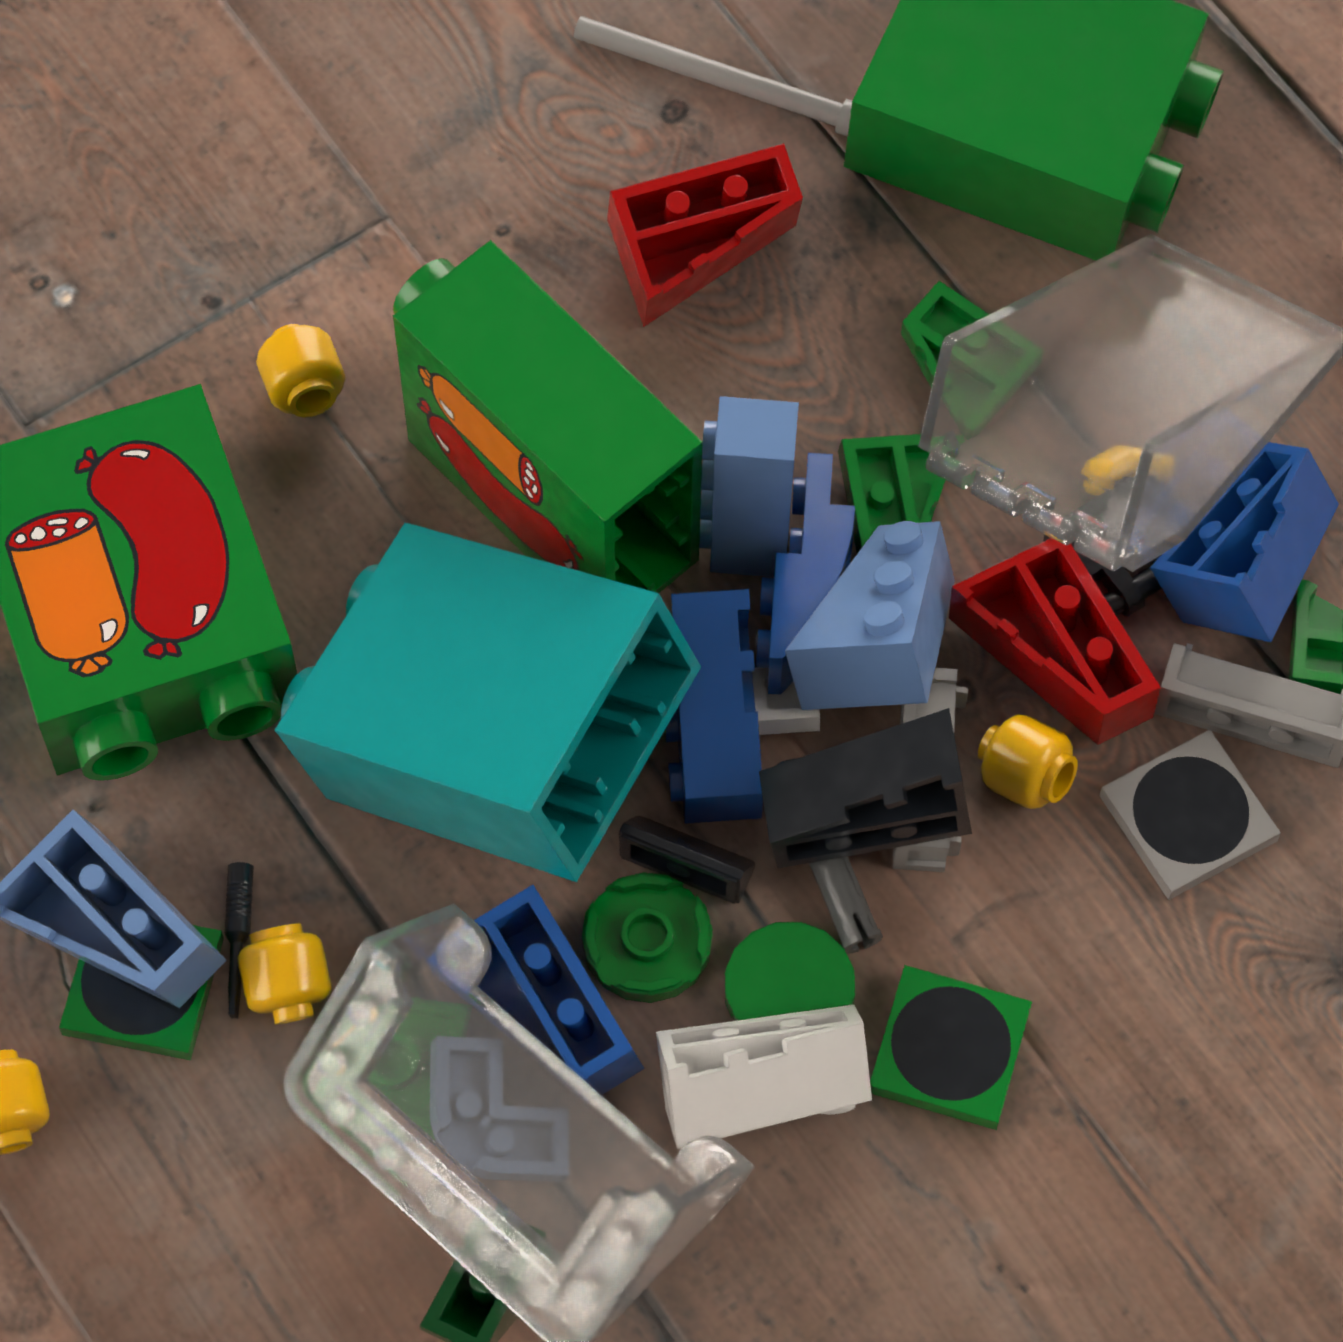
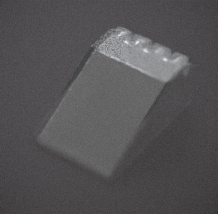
(1122, 398)

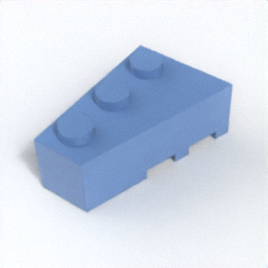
(878, 624)
(102, 910)

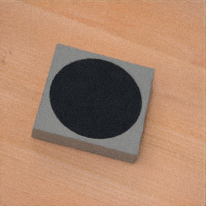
(1189, 814)

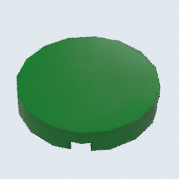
(647, 937)
(787, 971)

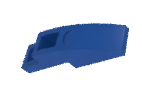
(809, 570)

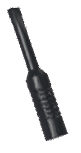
(237, 925)

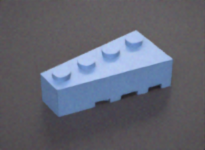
(747, 484)

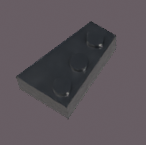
(867, 794)

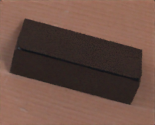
(685, 858)

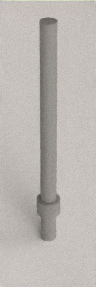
(715, 73)

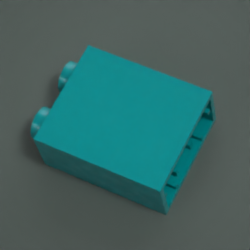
(489, 698)

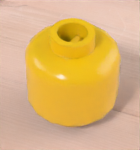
(301, 370)
(1027, 761)
(284, 973)
(21, 1102)

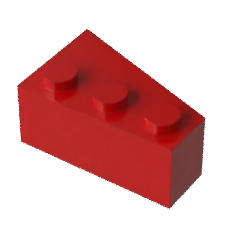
(700, 224)
(1059, 638)

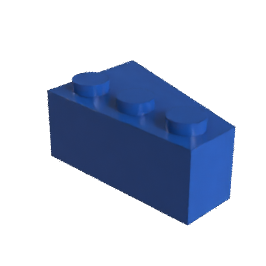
(1251, 546)
(718, 713)
(551, 994)

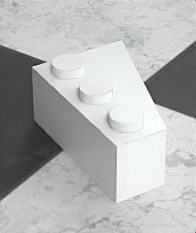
(762, 1071)

